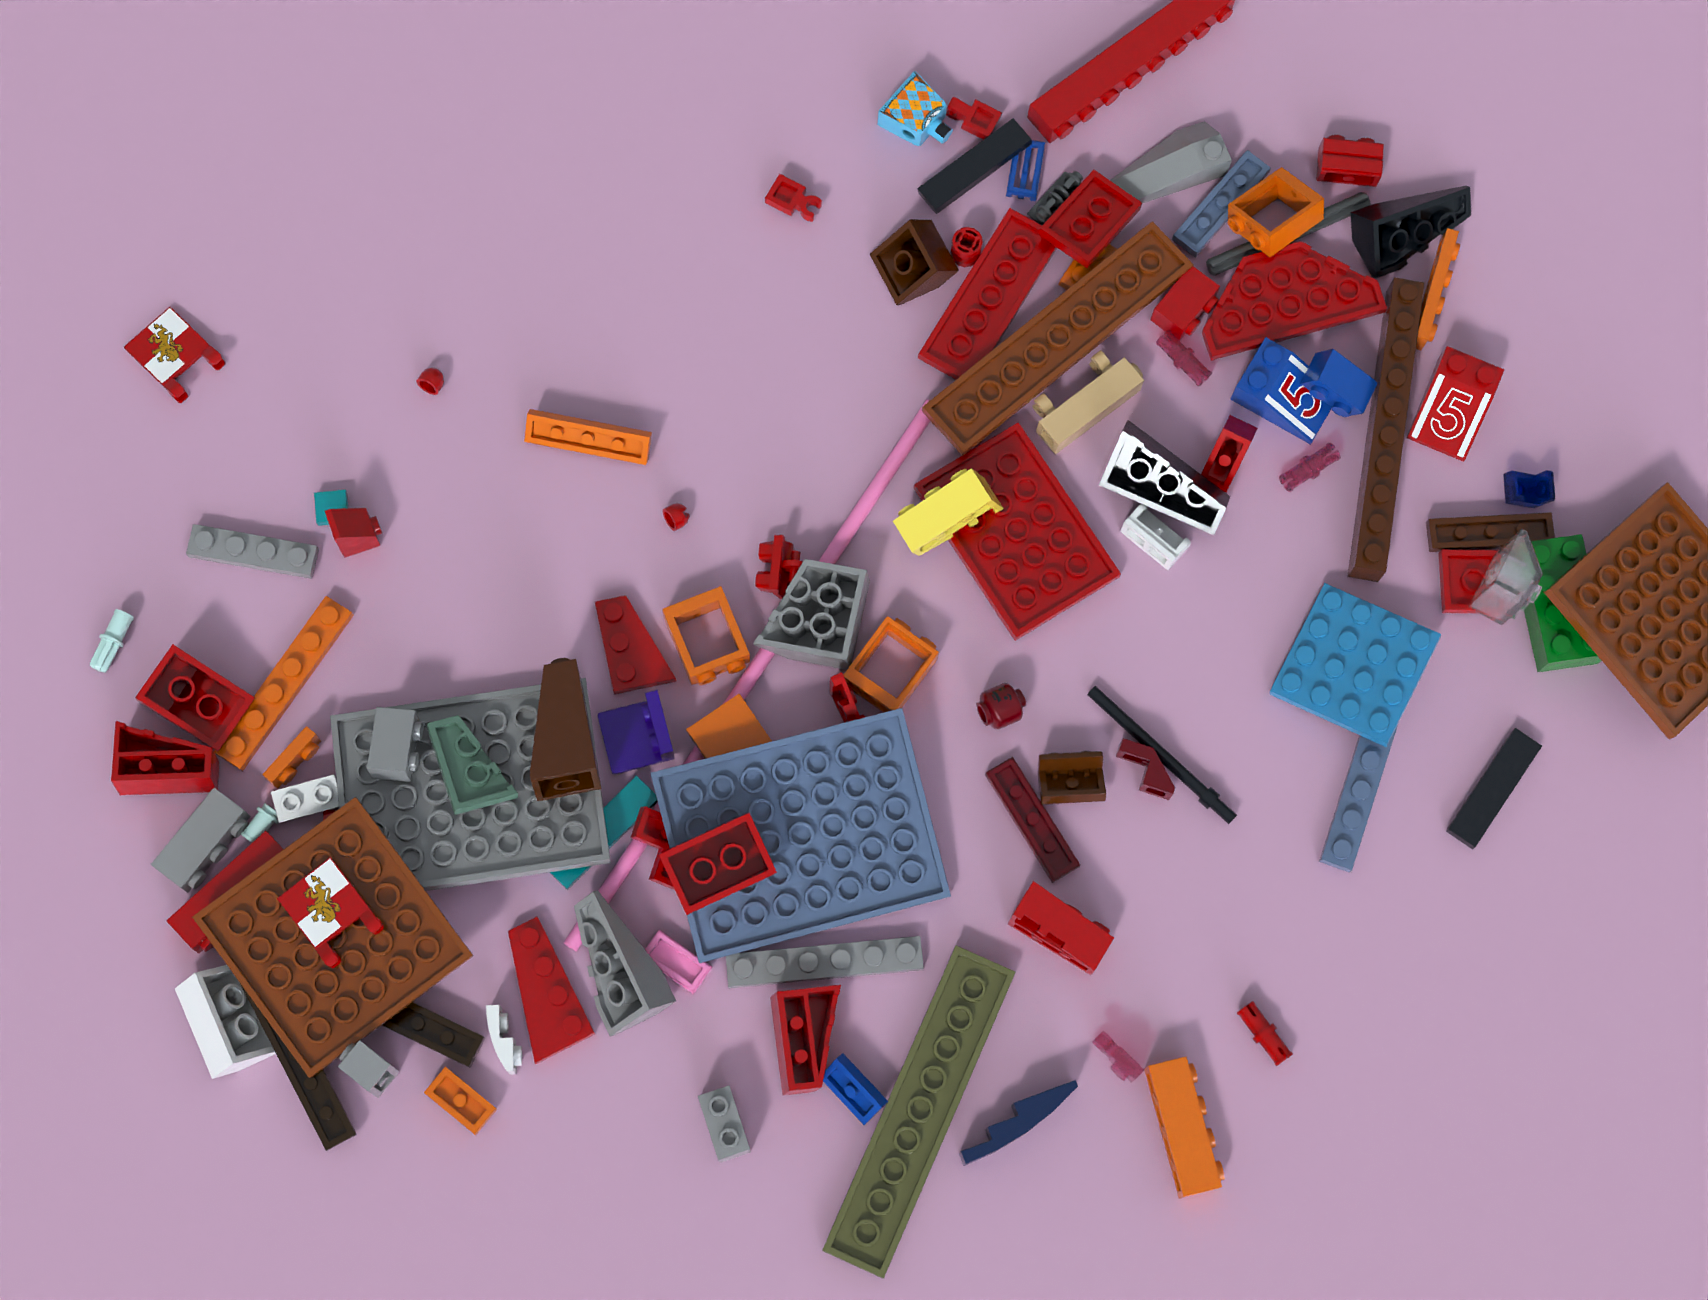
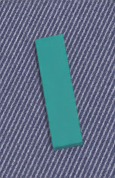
(619, 818)

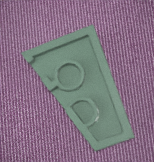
(465, 768)

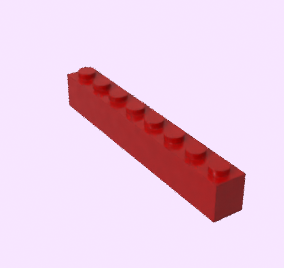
(1124, 64)

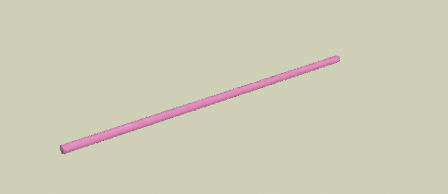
(763, 657)

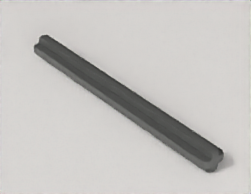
(1332, 214)

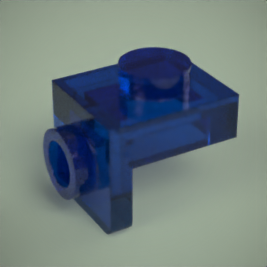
(1529, 489)

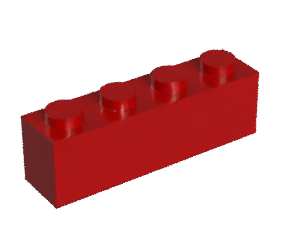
(244, 864)

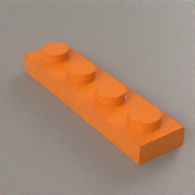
(1439, 278)
(587, 436)

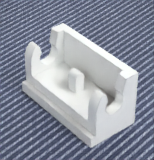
(1154, 537)

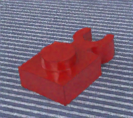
(790, 196)

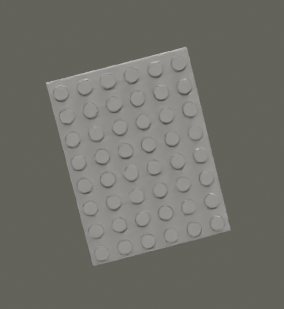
(487, 842)

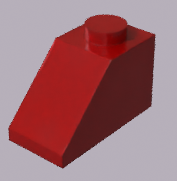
(1228, 452)
(353, 530)

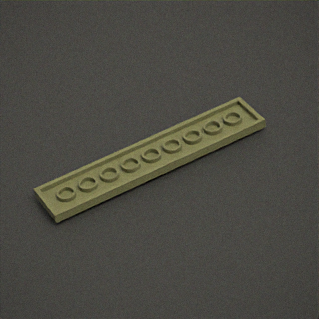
(918, 1112)

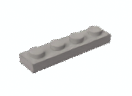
(252, 551)

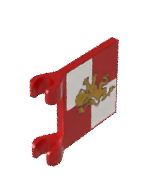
(169, 349)
(325, 906)

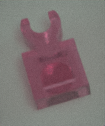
(1122, 1063)

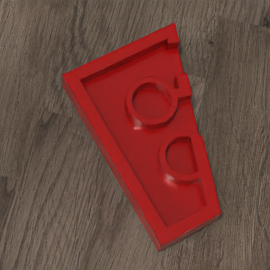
(629, 649)

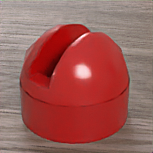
(431, 381)
(675, 517)

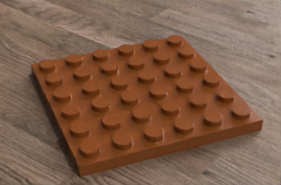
(1646, 607)
(302, 998)

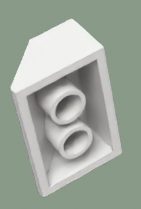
(223, 1021)

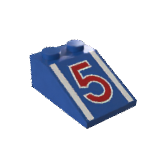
(1275, 393)

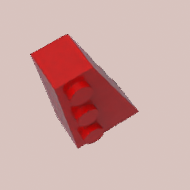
(160, 764)
(1061, 928)
(802, 1035)

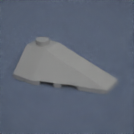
(1177, 163)
(625, 975)

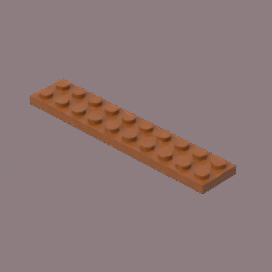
(1056, 338)

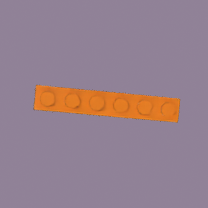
(285, 682)

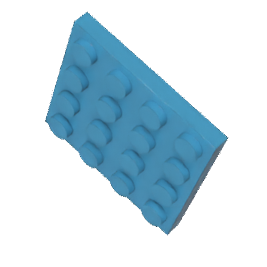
(1355, 664)

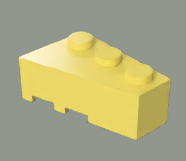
(946, 511)

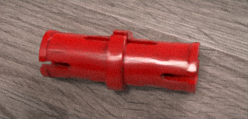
(1264, 1033)

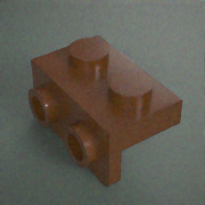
(1071, 777)

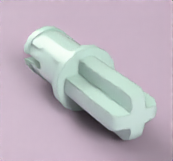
(111, 641)

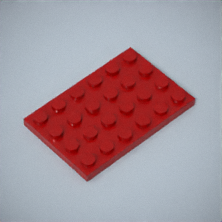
(1035, 551)

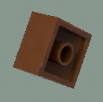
(914, 261)

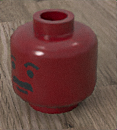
(1001, 706)

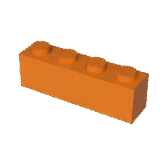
(1183, 1127)

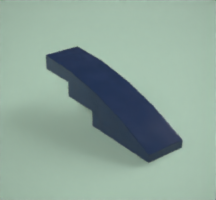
(1027, 1115)

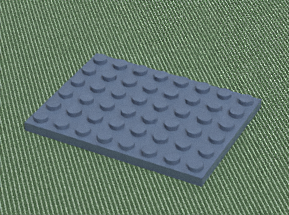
(837, 819)

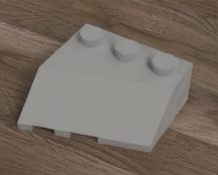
(818, 615)

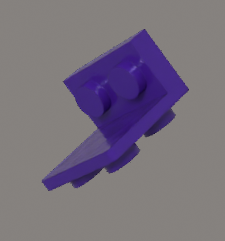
(636, 735)

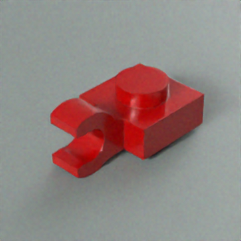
(977, 119)

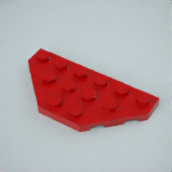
(1288, 298)

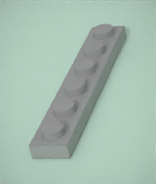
(824, 962)

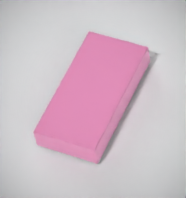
(677, 962)

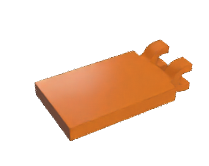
(727, 729)

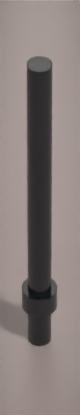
(1208, 797)

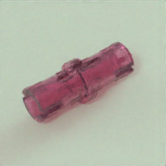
(1183, 358)
(1309, 467)

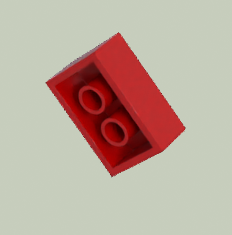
(717, 863)

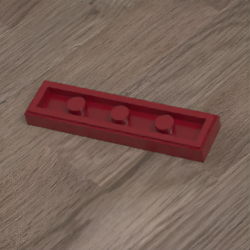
(1032, 819)

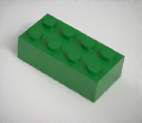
(1552, 637)

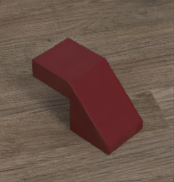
(1155, 778)

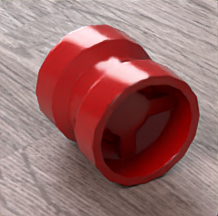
(966, 254)

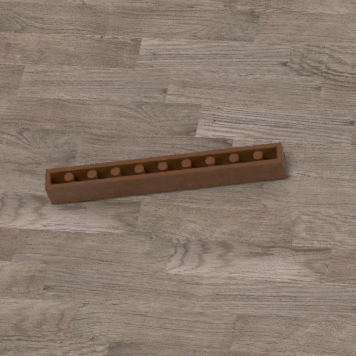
(1386, 431)

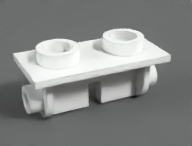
(305, 798)

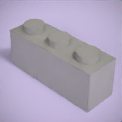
(201, 841)

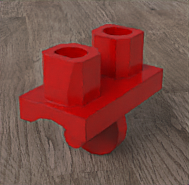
(783, 566)

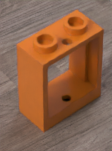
(1289, 190)
(696, 607)
(872, 692)

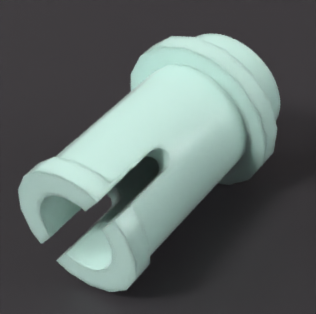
(260, 823)

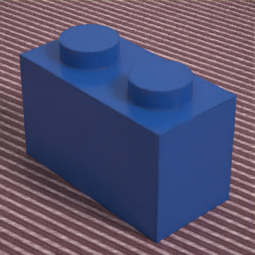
(1339, 383)

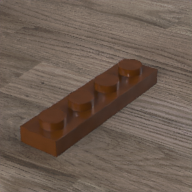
(1486, 531)

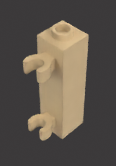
(1088, 405)

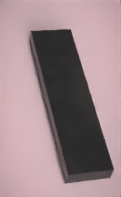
(974, 166)
(1493, 788)

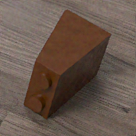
(563, 741)

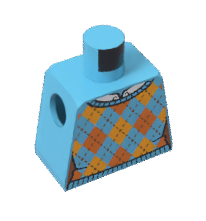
(915, 113)

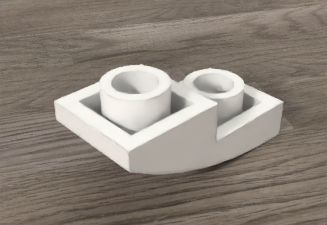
(505, 1048)

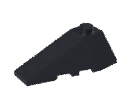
(1399, 228)

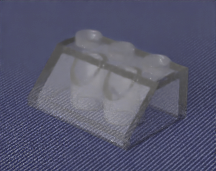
(1509, 581)

